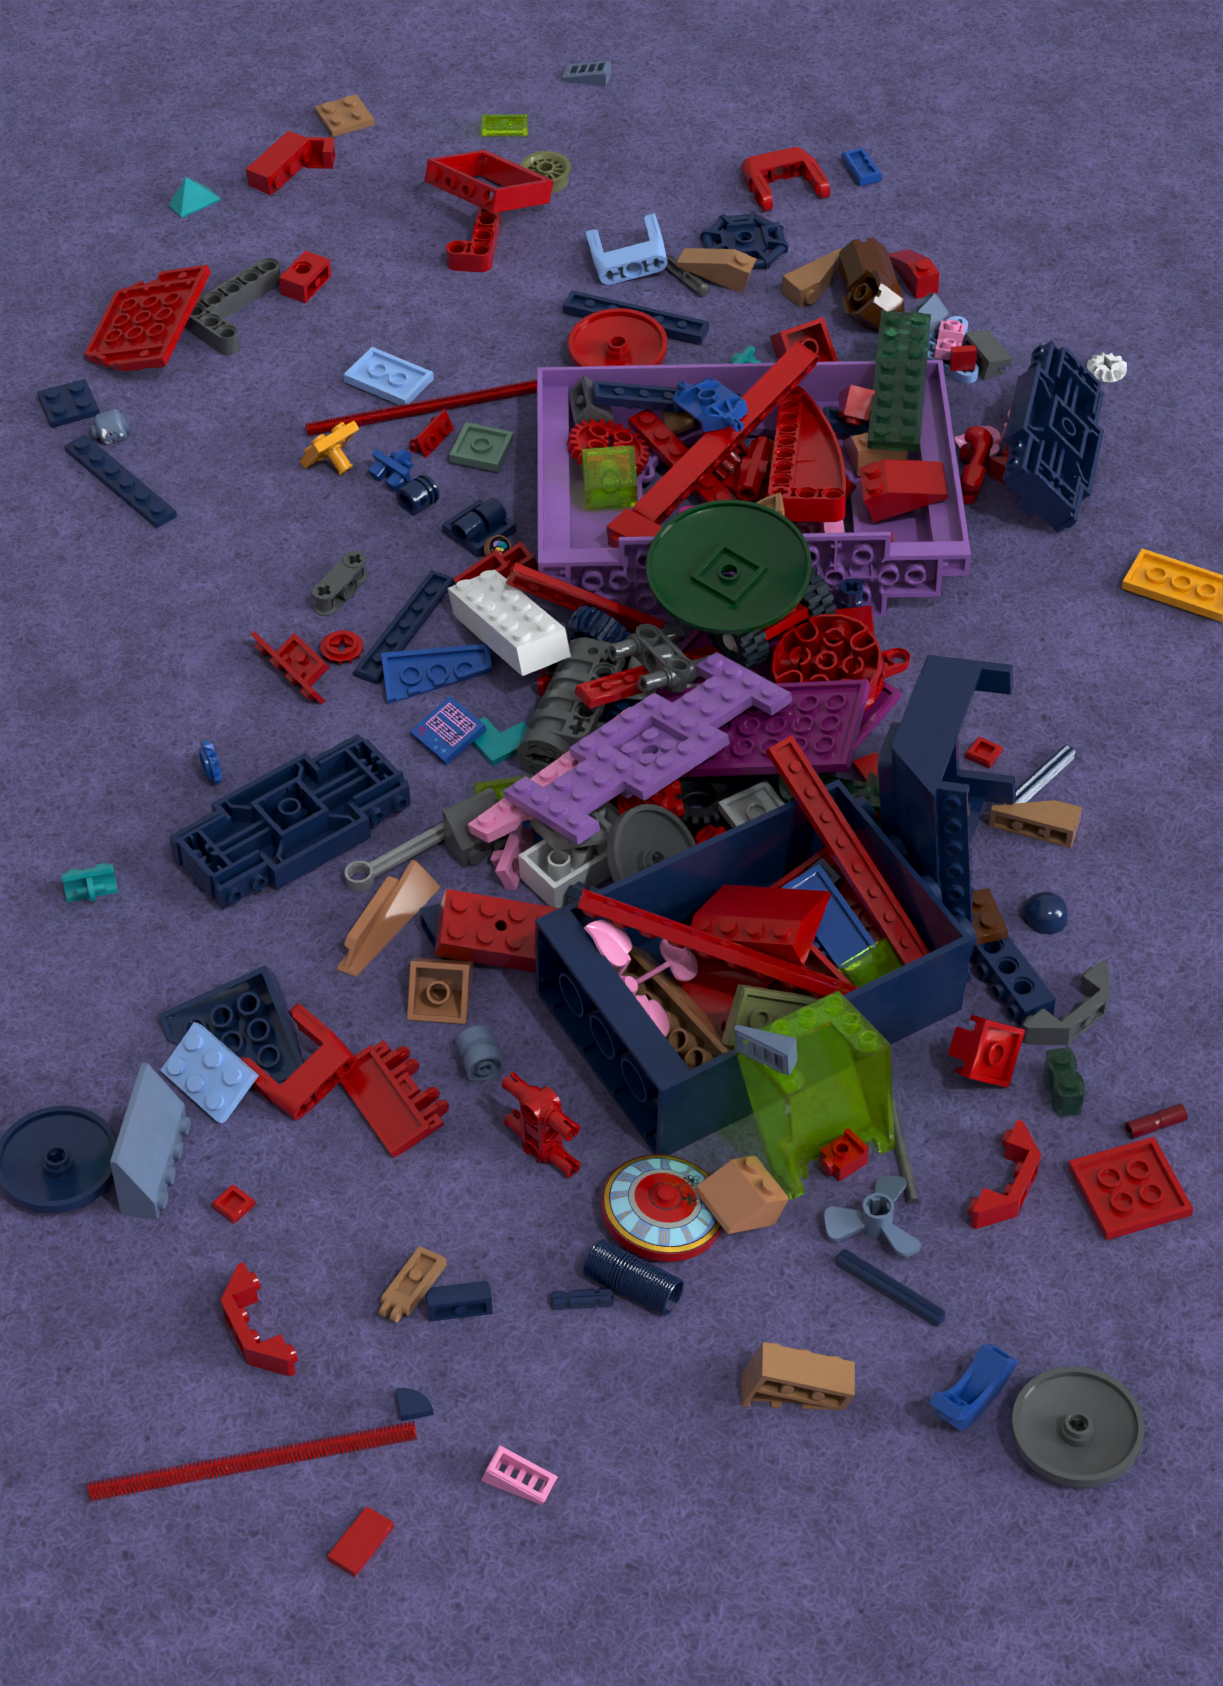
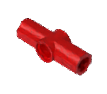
(754, 469)

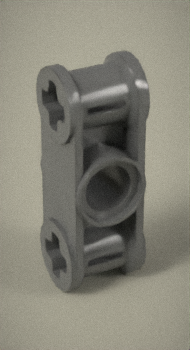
(340, 583)

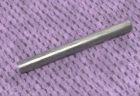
(903, 1158)

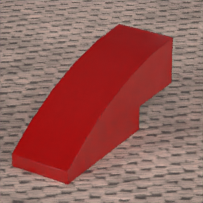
(501, 563)

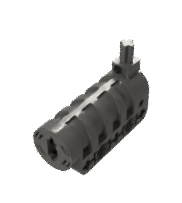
(561, 714)

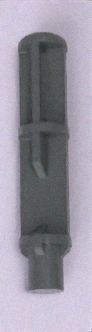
(687, 277)

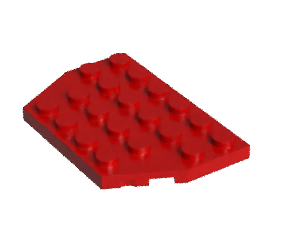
(147, 320)

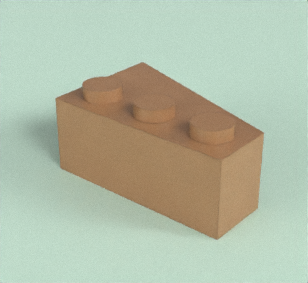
(797, 1376)

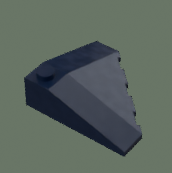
(247, 1018)

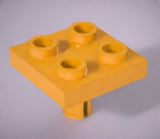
(331, 447)

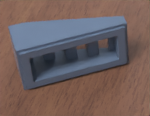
(592, 73)
(767, 1048)

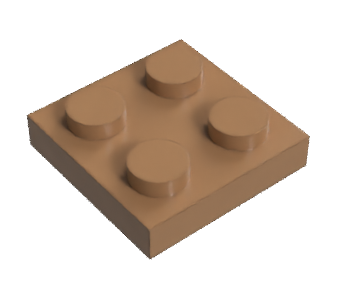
(344, 115)

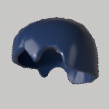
(1046, 913)

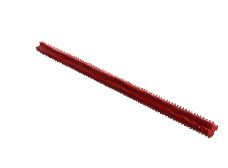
(424, 406)
(257, 1459)

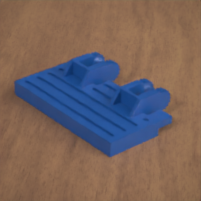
(840, 930)

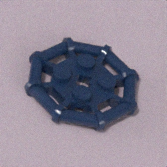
(757, 239)

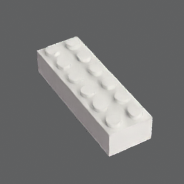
(509, 622)

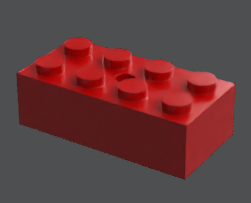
(488, 930)

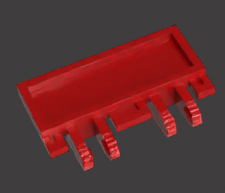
(386, 1095)

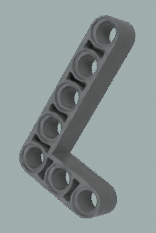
(212, 308)

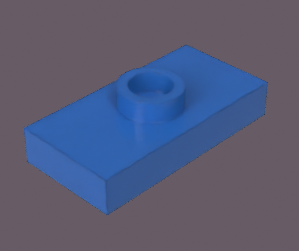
(861, 166)

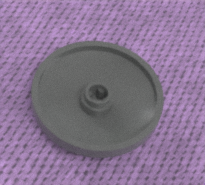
(644, 838)
(1077, 1426)

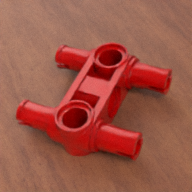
(541, 1124)

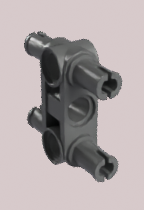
(659, 655)

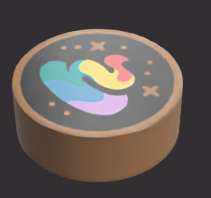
(497, 543)

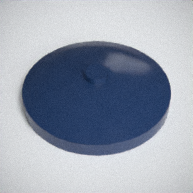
(56, 1159)

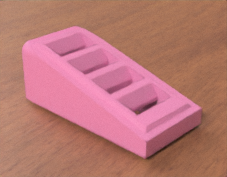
(503, 1480)

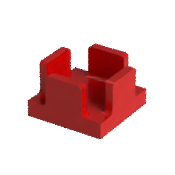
(987, 1051)

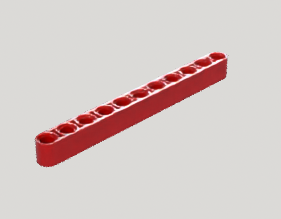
(718, 444)

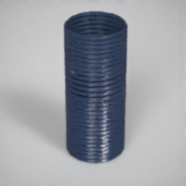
(641, 1280)

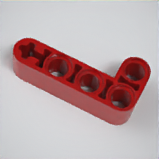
(480, 251)

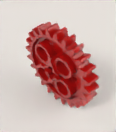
(596, 435)

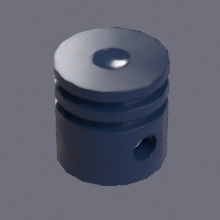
(417, 494)

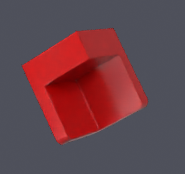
(323, 153)

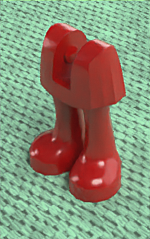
(975, 454)

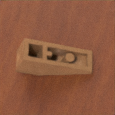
(721, 266)
(810, 281)
(1041, 820)

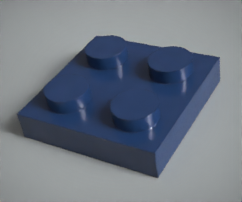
(68, 403)

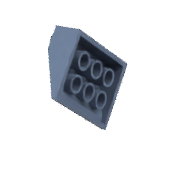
(148, 1146)

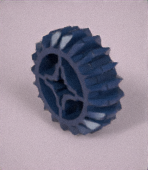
(597, 625)

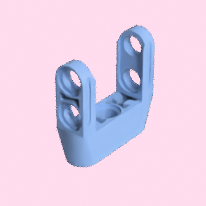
(631, 260)

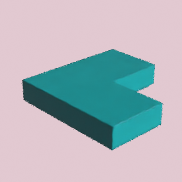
(499, 746)

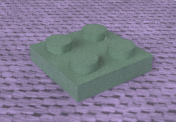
(481, 447)

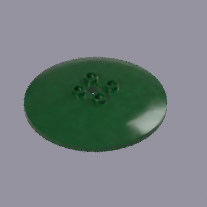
(721, 537)

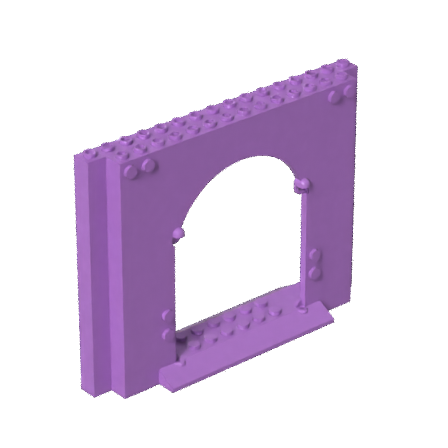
(575, 540)

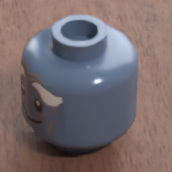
(110, 426)

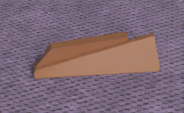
(386, 915)

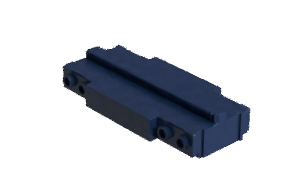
(1054, 436)
(290, 820)

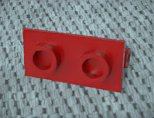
(432, 434)

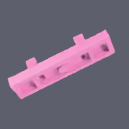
(507, 860)

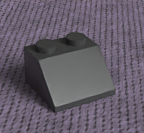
(458, 840)

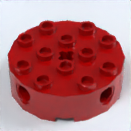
(830, 650)

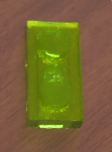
(504, 125)

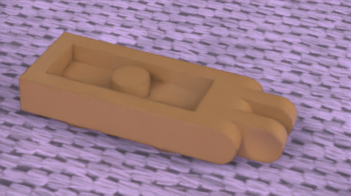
(411, 1284)

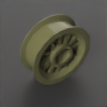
(551, 165)

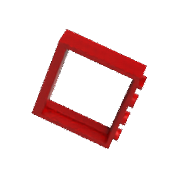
(456, 174)

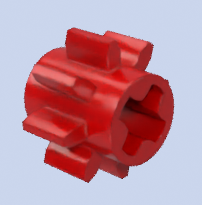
(727, 466)

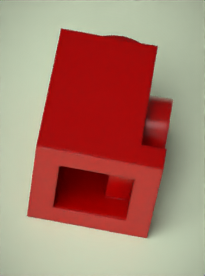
(843, 1155)

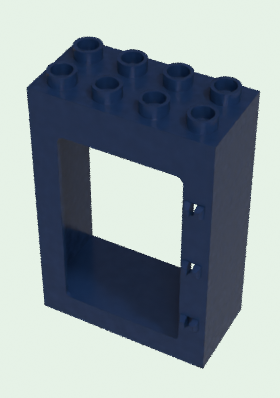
(626, 1047)

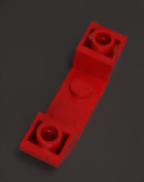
(995, 1207)
(269, 1354)

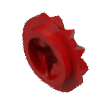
(332, 642)

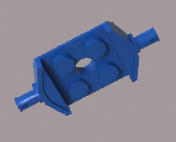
(711, 404)

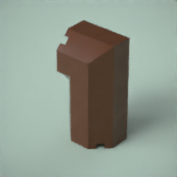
(868, 282)

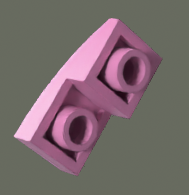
(950, 334)

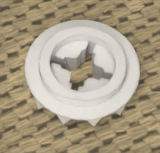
(1102, 373)

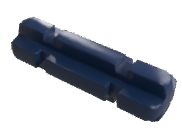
(582, 1298)

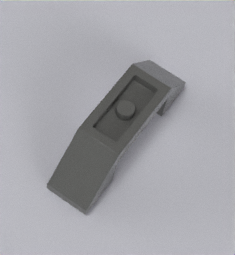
(1048, 1030)

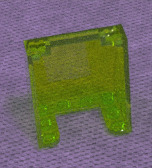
(835, 1085)

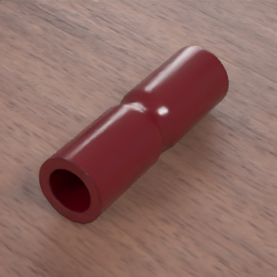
(1159, 1120)

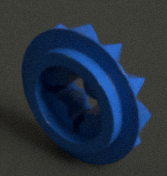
(210, 762)

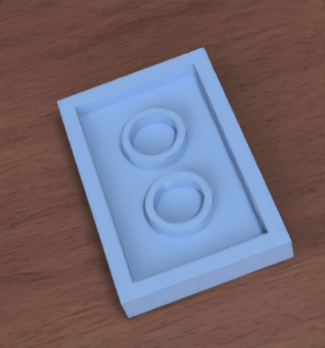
(388, 377)
(209, 1072)

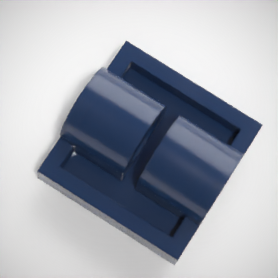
(478, 523)

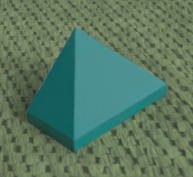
(192, 198)

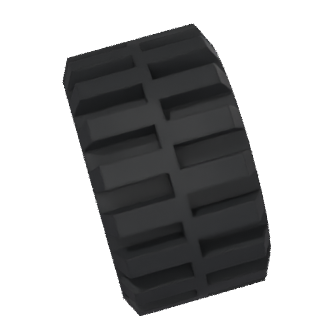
(703, 792)

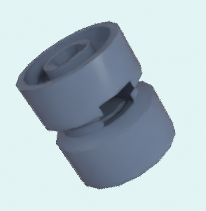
(479, 1053)

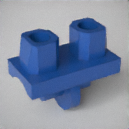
(397, 466)

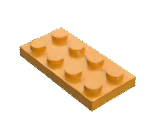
(1176, 584)

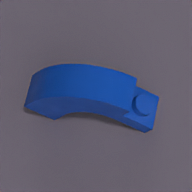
(976, 1388)

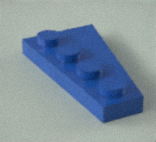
(429, 669)

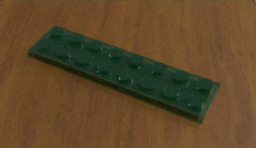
(899, 381)

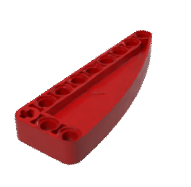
(807, 462)

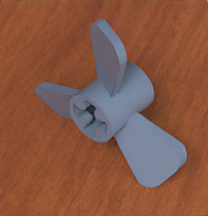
(845, 1222)

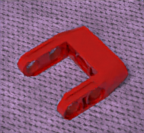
(782, 164)
(315, 1076)

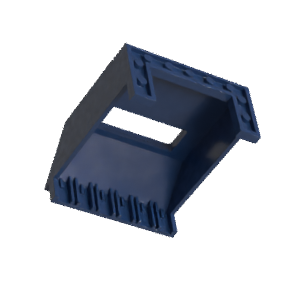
(920, 779)

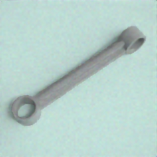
(391, 858)

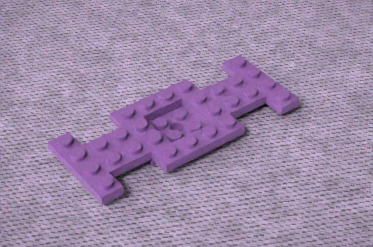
(678, 741)

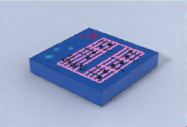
(448, 730)

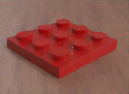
(1130, 1188)

